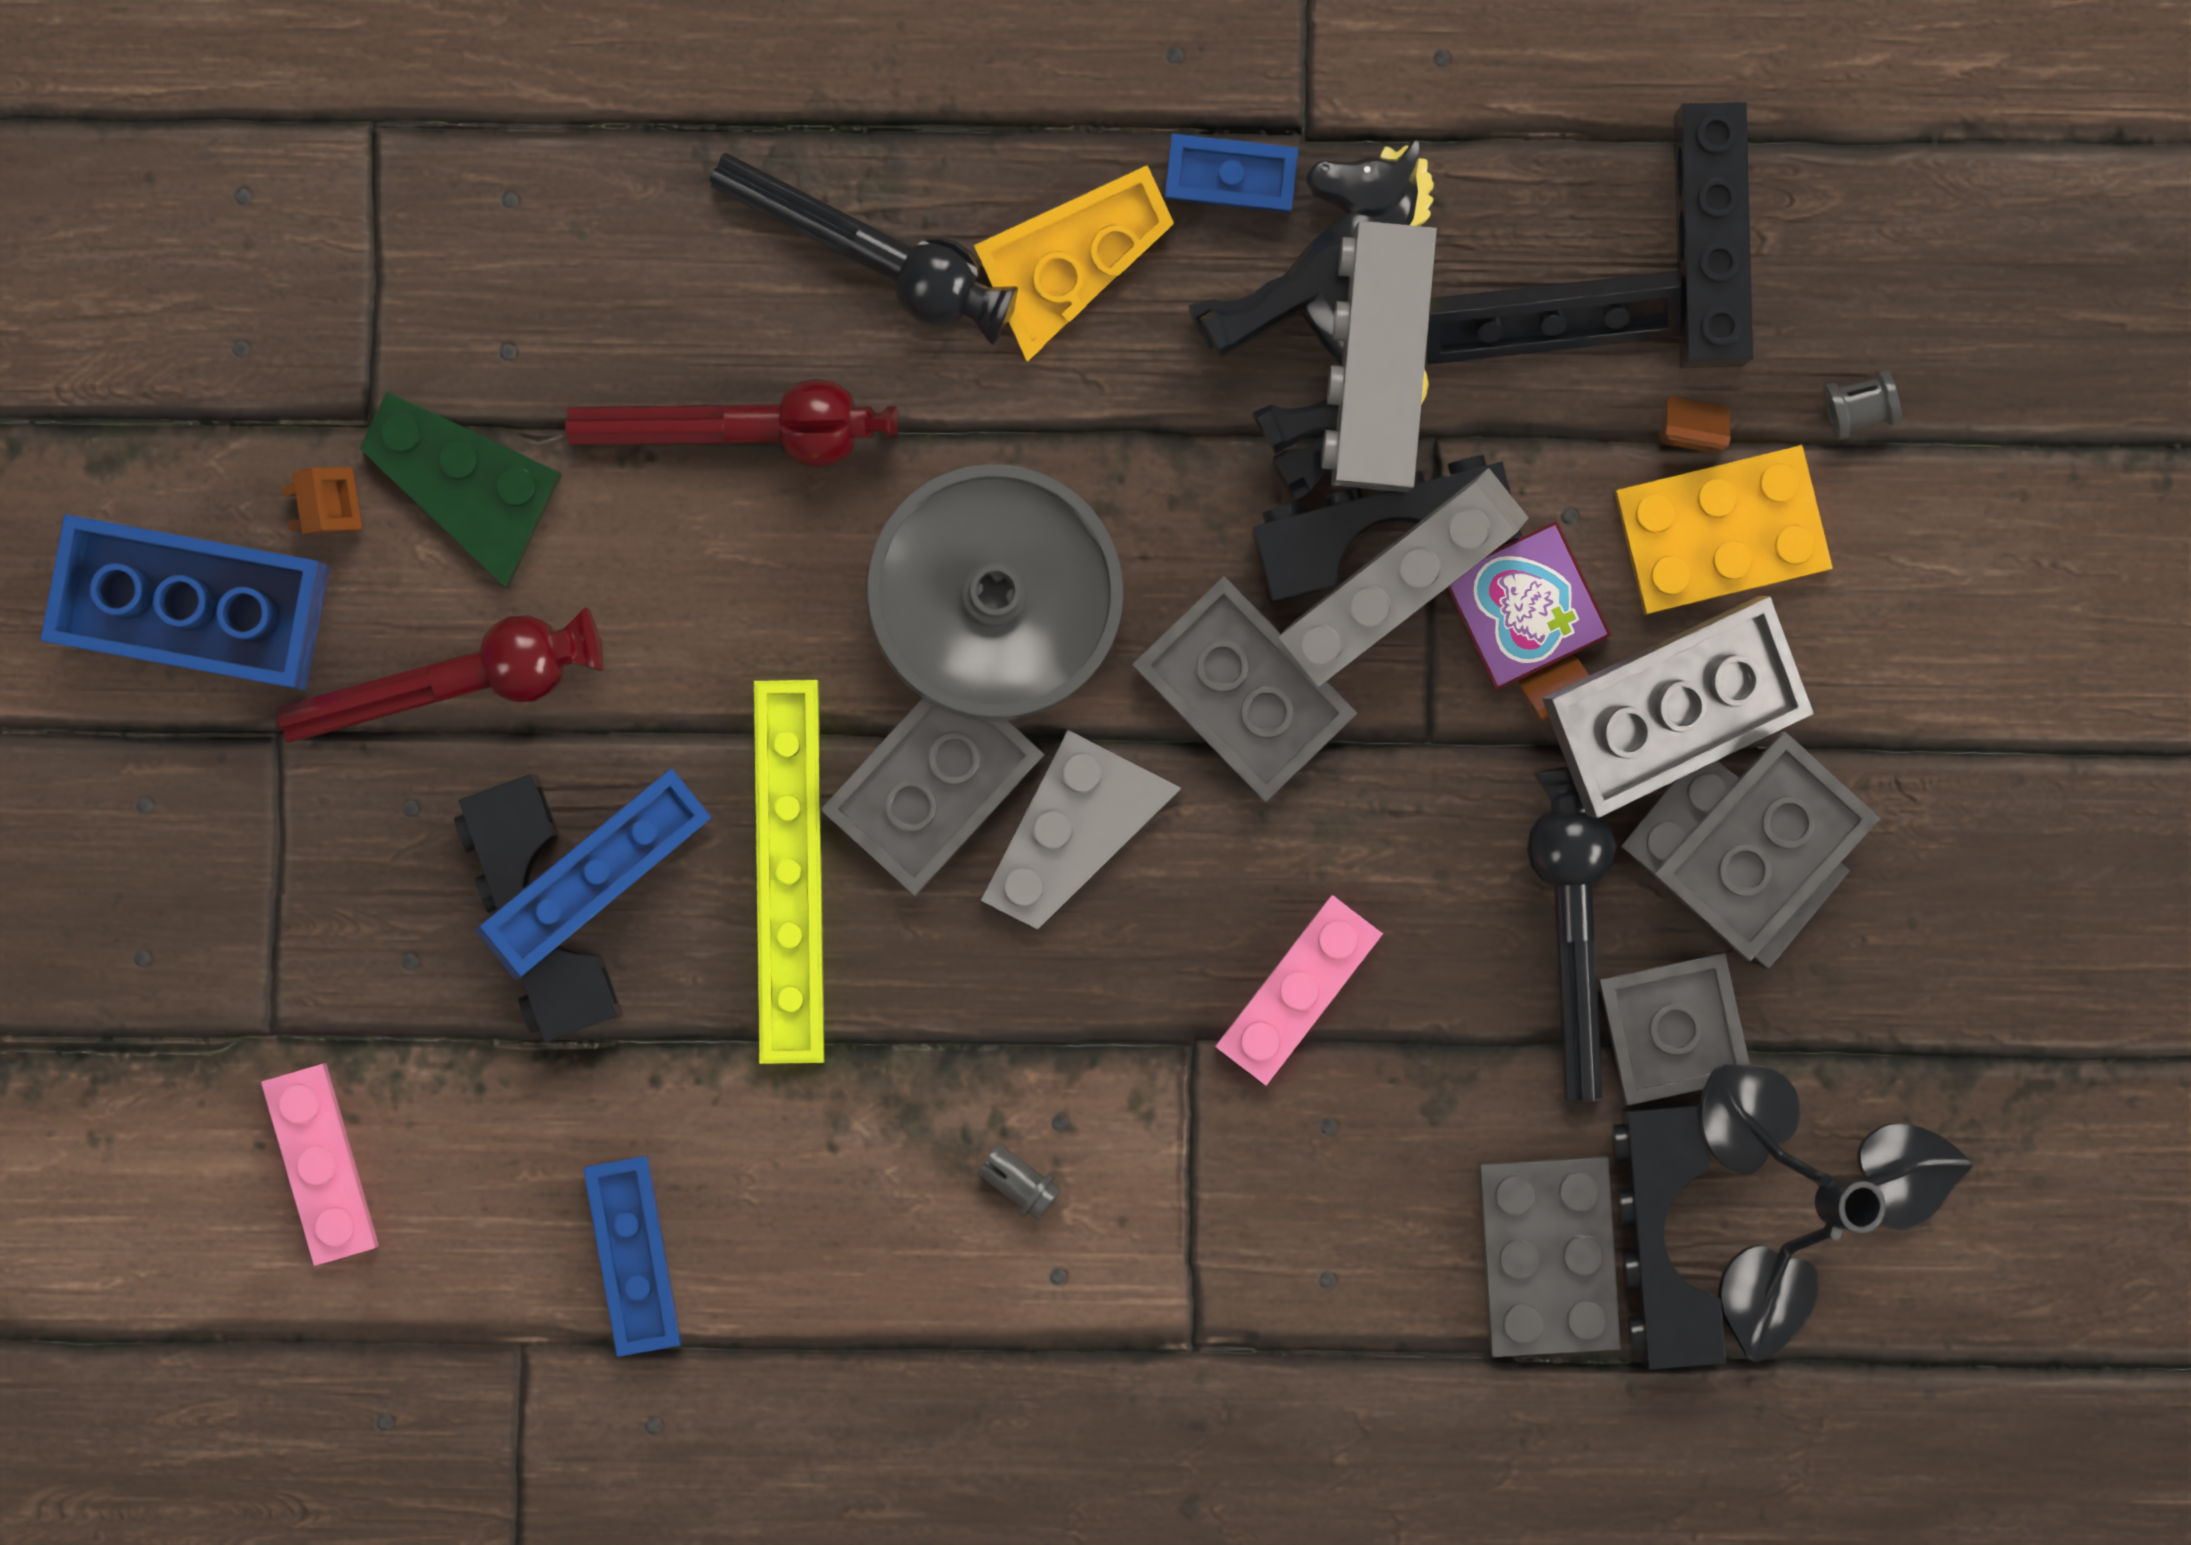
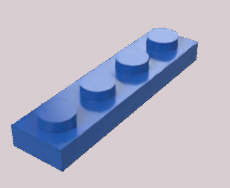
(592, 874)

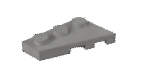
(1072, 827)

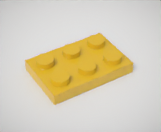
(1723, 530)

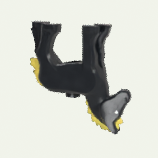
(1370, 190)

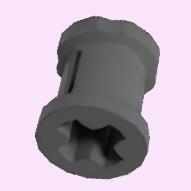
(1862, 404)

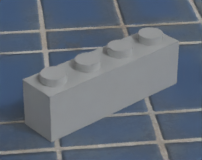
(1382, 356)
(1404, 577)

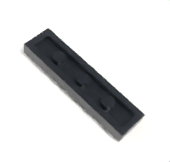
(1554, 317)

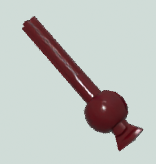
(812, 423)
(517, 660)

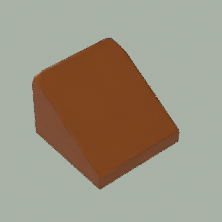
(1695, 425)
(1549, 681)

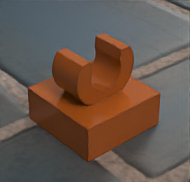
(324, 501)

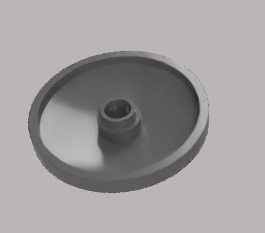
(994, 592)

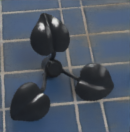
(1904, 1183)

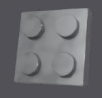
(1672, 1026)

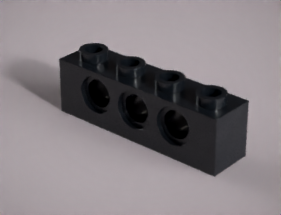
(1713, 234)

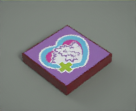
(1527, 606)

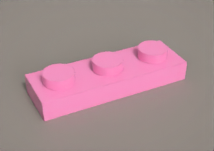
(1298, 990)
(320, 1164)

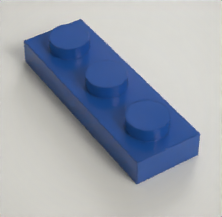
(632, 1255)

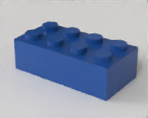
(185, 602)

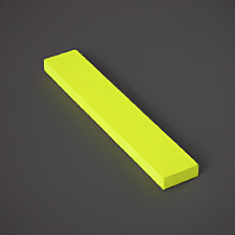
(789, 871)

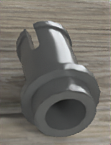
(1019, 1182)

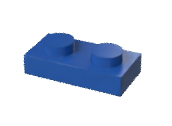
(1231, 173)

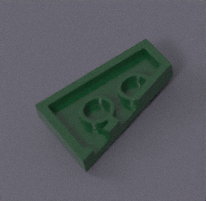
(464, 481)

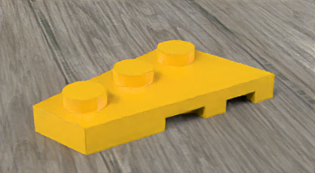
(1073, 253)

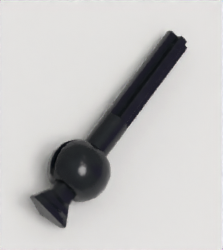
(933, 280)
(1572, 854)

